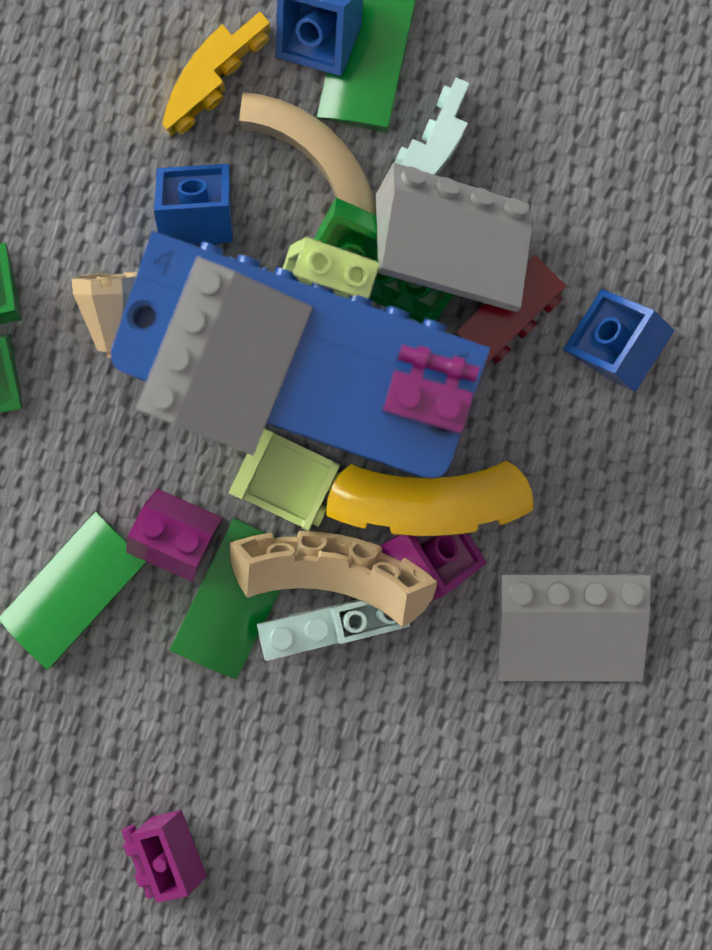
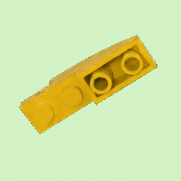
(200, 80)

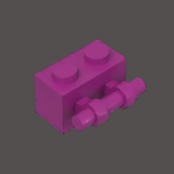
(430, 401)
(164, 857)

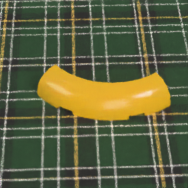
(430, 504)

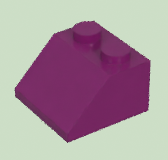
(173, 534)
(444, 557)

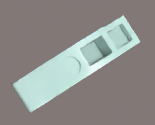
(441, 135)
(322, 628)

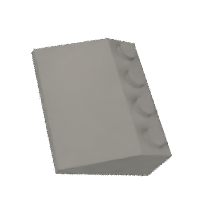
(452, 237)
(224, 356)
(572, 626)

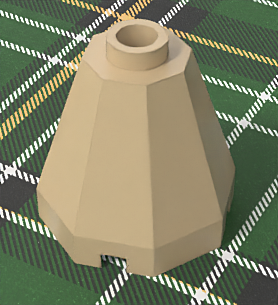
(102, 304)

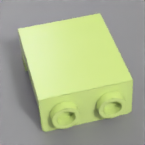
(331, 268)
(286, 480)

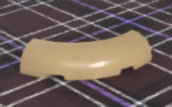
(313, 139)
(333, 565)

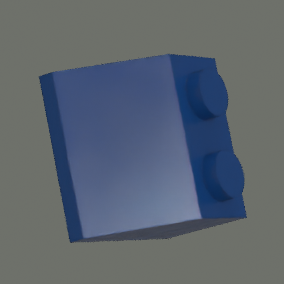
(318, 32)
(194, 203)
(619, 339)

